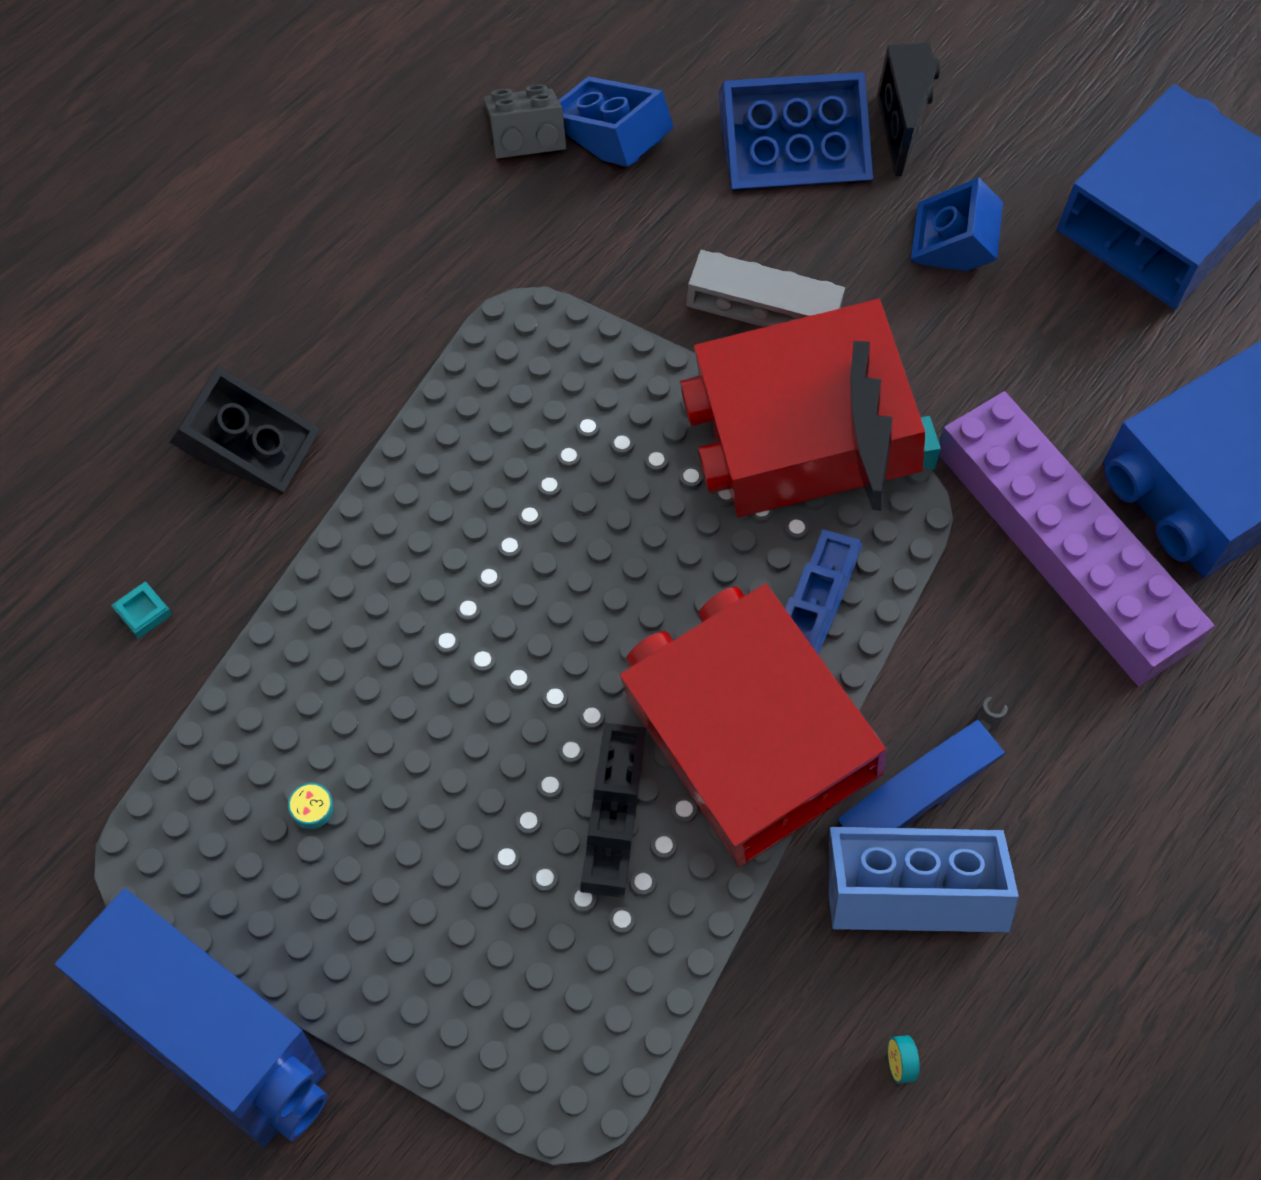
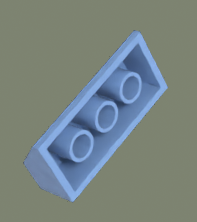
(920, 879)

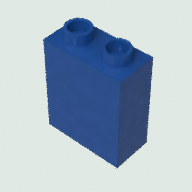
(1169, 196)
(1198, 464)
(197, 1020)

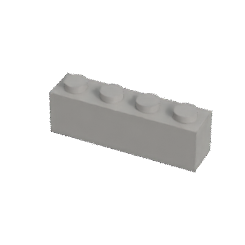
(757, 292)

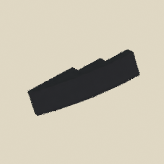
(869, 431)
(613, 810)

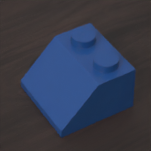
(958, 227)

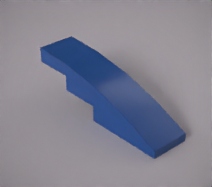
(823, 585)
(927, 781)

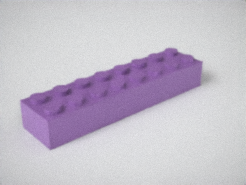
(1073, 539)

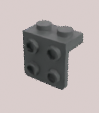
(525, 121)

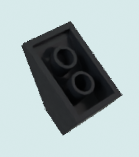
(904, 96)
(244, 433)

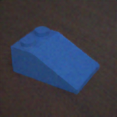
(615, 119)

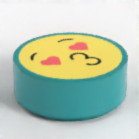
(310, 805)
(903, 1059)

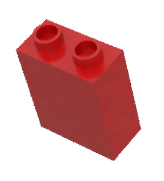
(786, 408)
(751, 720)

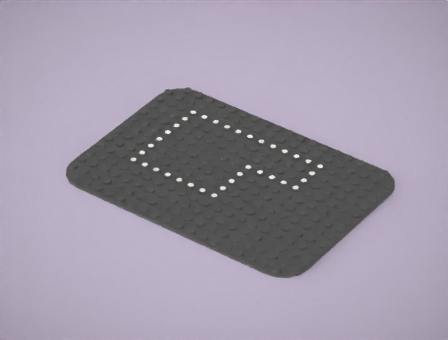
(452, 692)

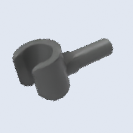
(989, 719)

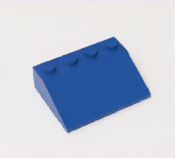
(796, 130)

